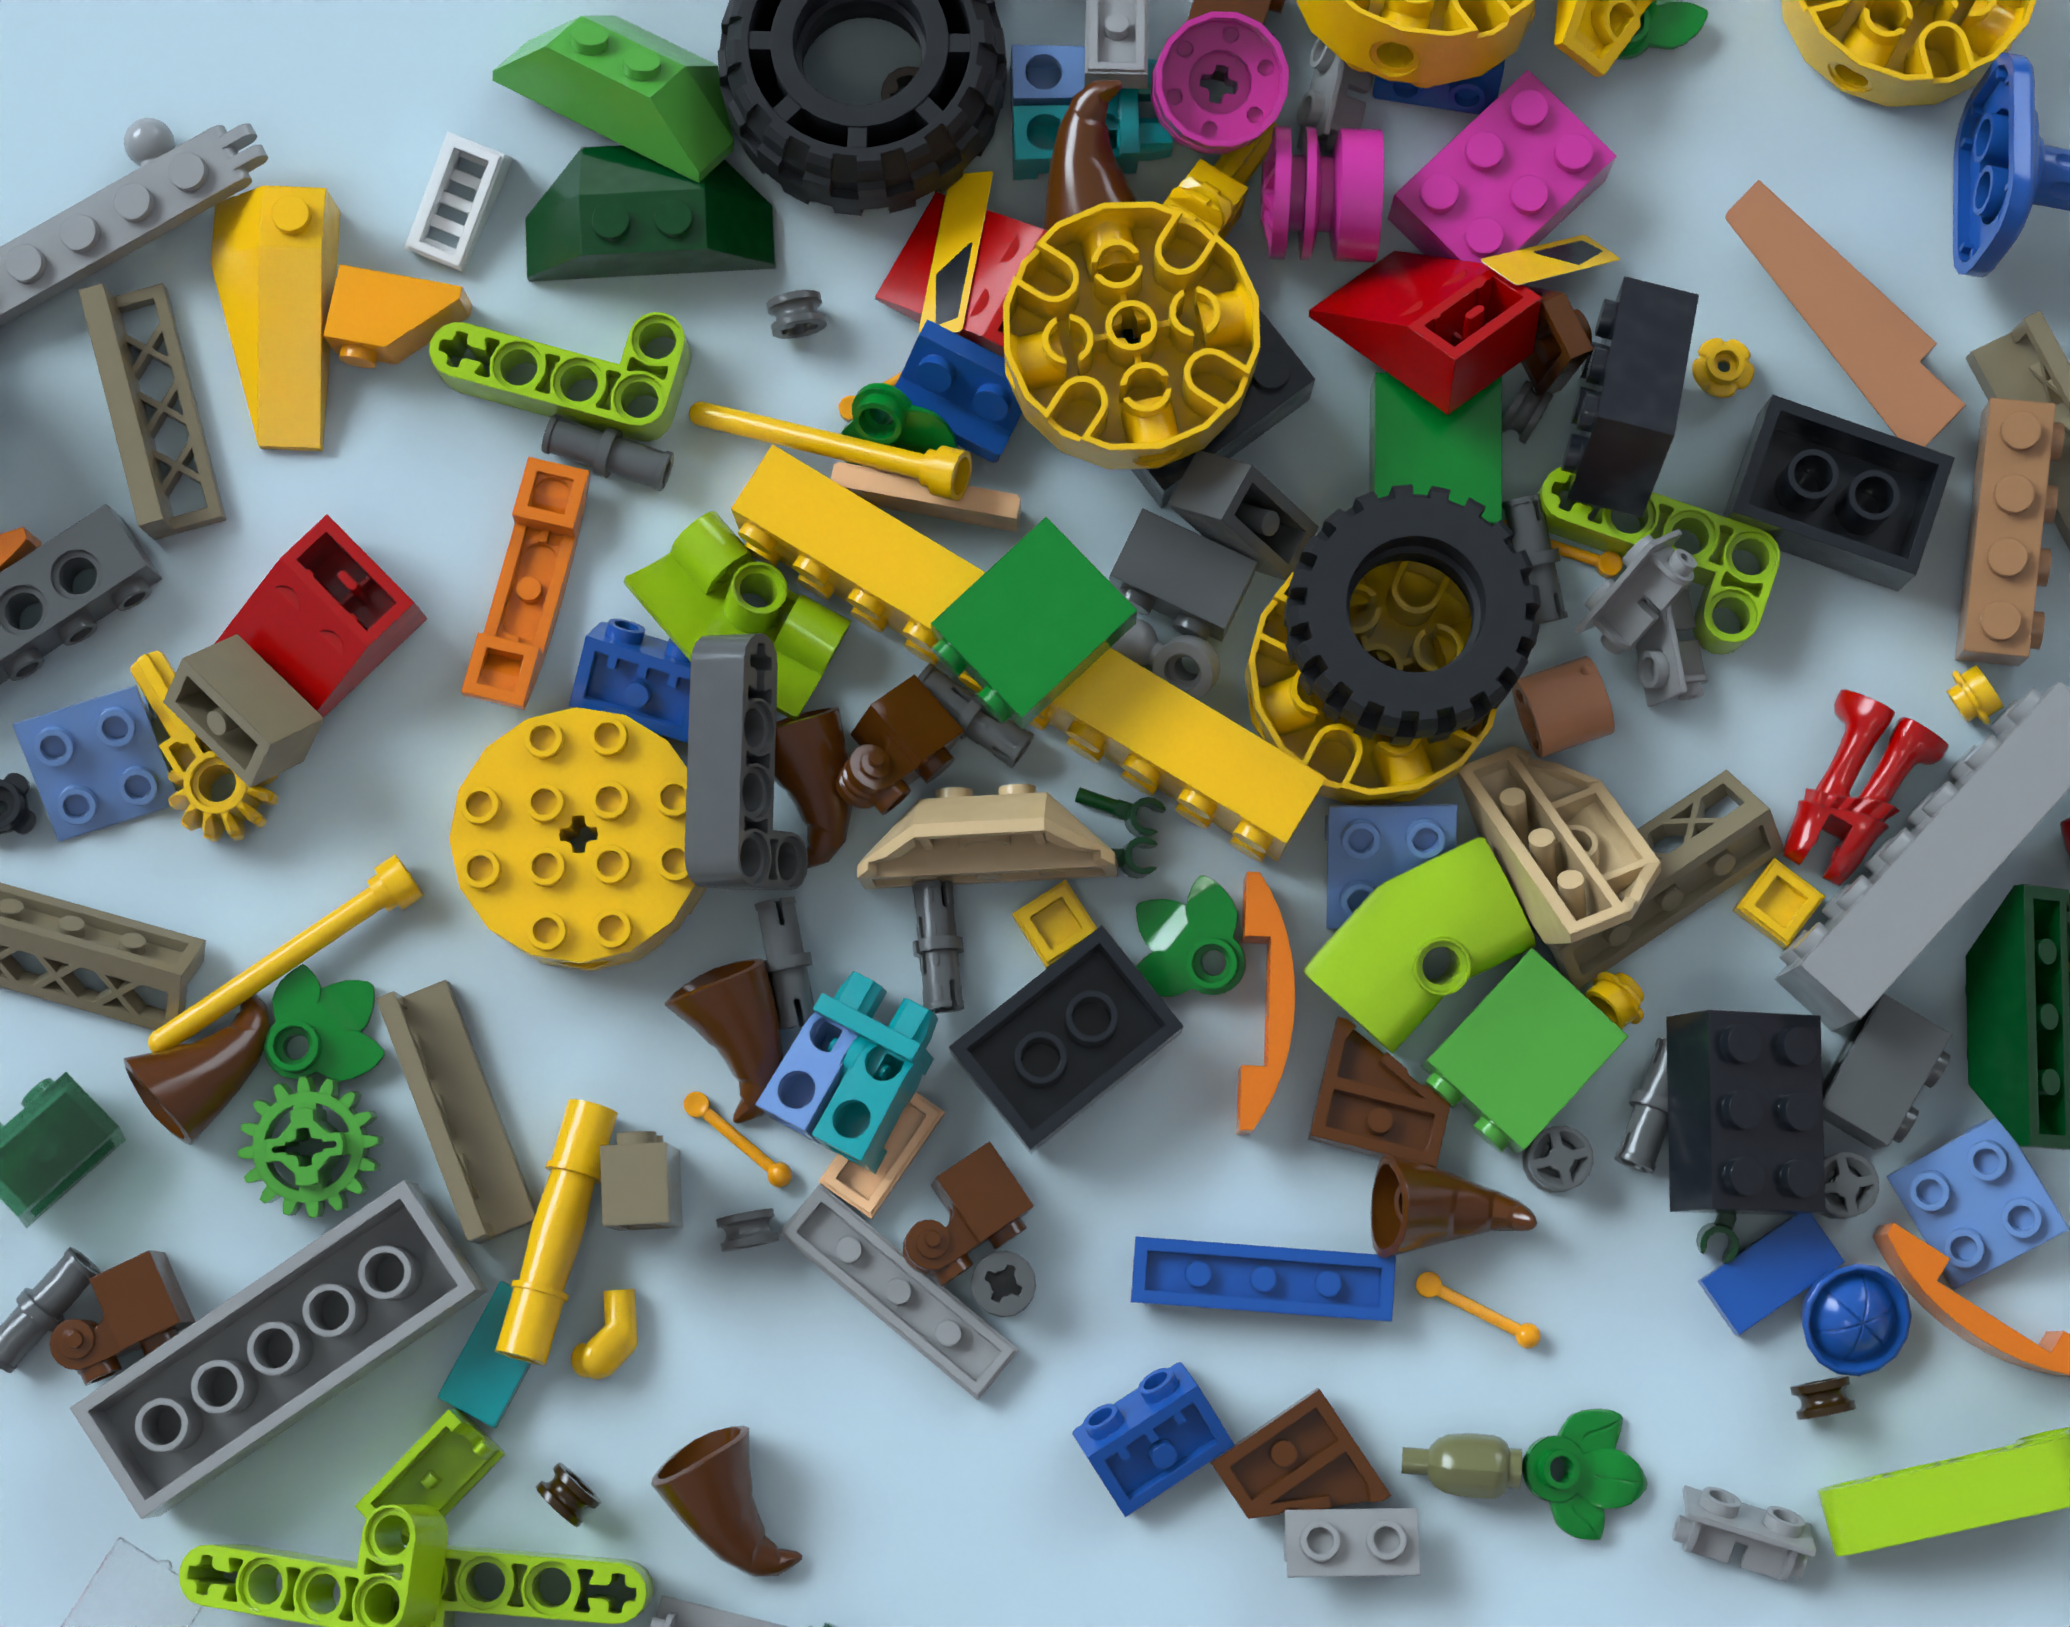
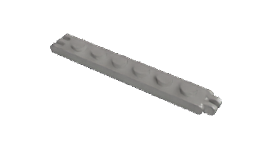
(125, 216)

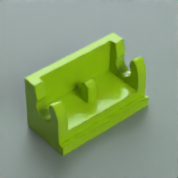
(436, 1468)

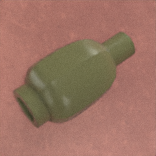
(1467, 1465)

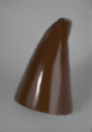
(1083, 160)
(806, 767)
(739, 1018)
(197, 1080)
(1430, 1206)
(712, 1496)

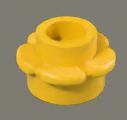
(1721, 383)
(1974, 695)
(1617, 998)

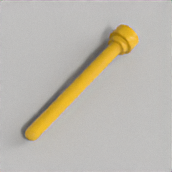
(942, 471)
(388, 889)

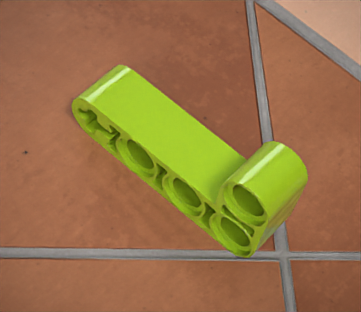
(562, 368)
(1714, 570)
(1949, 1494)
(310, 1579)
(522, 1589)

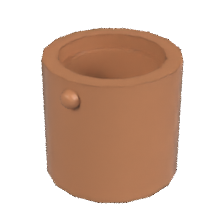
(1563, 706)

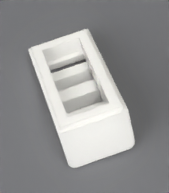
(444, 172)

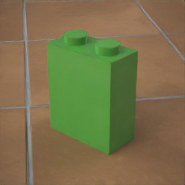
(1522, 1053)

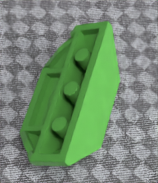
(628, 90)

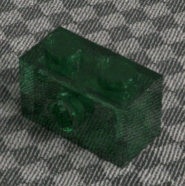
(52, 1146)

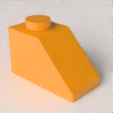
(388, 315)

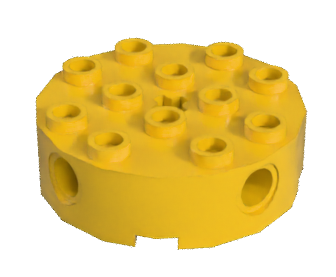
(1420, 39)
(1904, 47)
(1143, 273)
(1405, 620)
(533, 797)

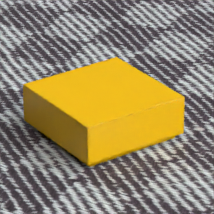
(1779, 903)
(1054, 923)

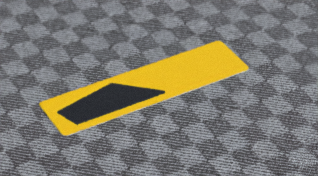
(957, 251)
(1550, 259)

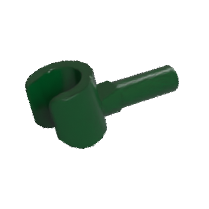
(1121, 809)
(1125, 861)
(1724, 1223)

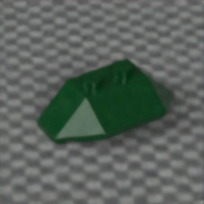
(638, 218)
(2022, 1016)

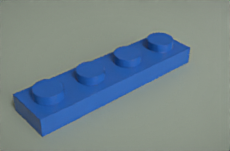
(1263, 1279)

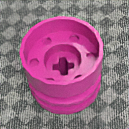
(1250, 64)
(1324, 193)

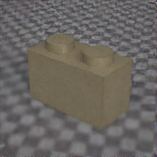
(243, 710)
(640, 1183)

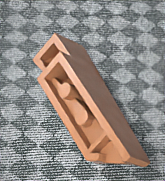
(1849, 315)

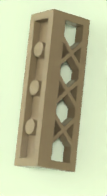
(2035, 369)
(129, 414)
(1707, 864)
(115, 947)
(458, 1111)

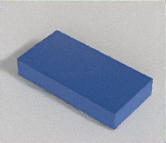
(1770, 1272)

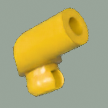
(612, 1343)

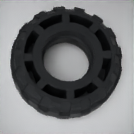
(869, 152)

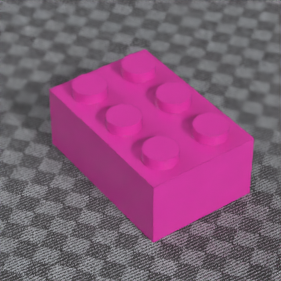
(1503, 178)

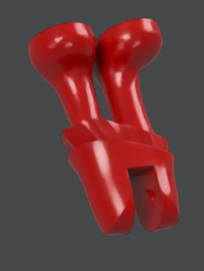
(1861, 818)

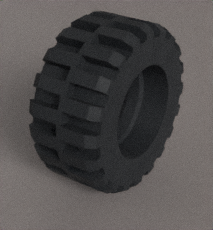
(1426, 532)

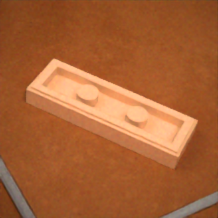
(906, 494)

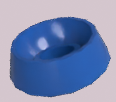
(1856, 1319)

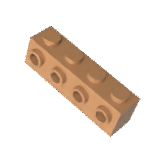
(2006, 532)

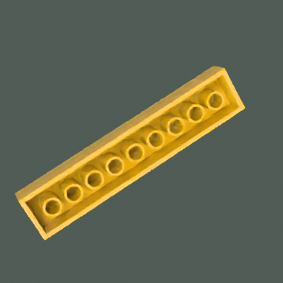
(1109, 711)

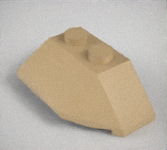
(986, 841)
(1559, 843)

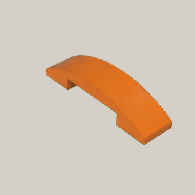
(530, 584)
(1264, 925)
(1918, 1270)

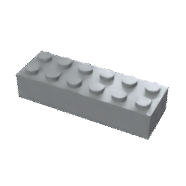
(1937, 865)
(278, 1350)

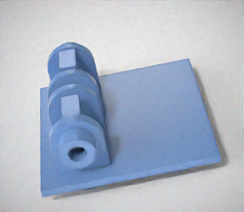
(96, 762)
(1377, 844)
(1978, 1201)

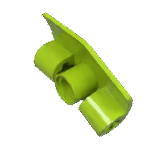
(699, 594)
(1379, 951)

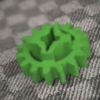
(315, 1172)

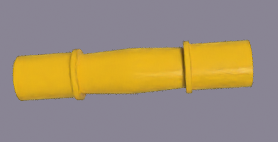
(556, 1233)

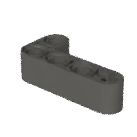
(733, 770)

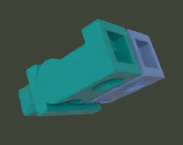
(1041, 91)
(851, 1073)

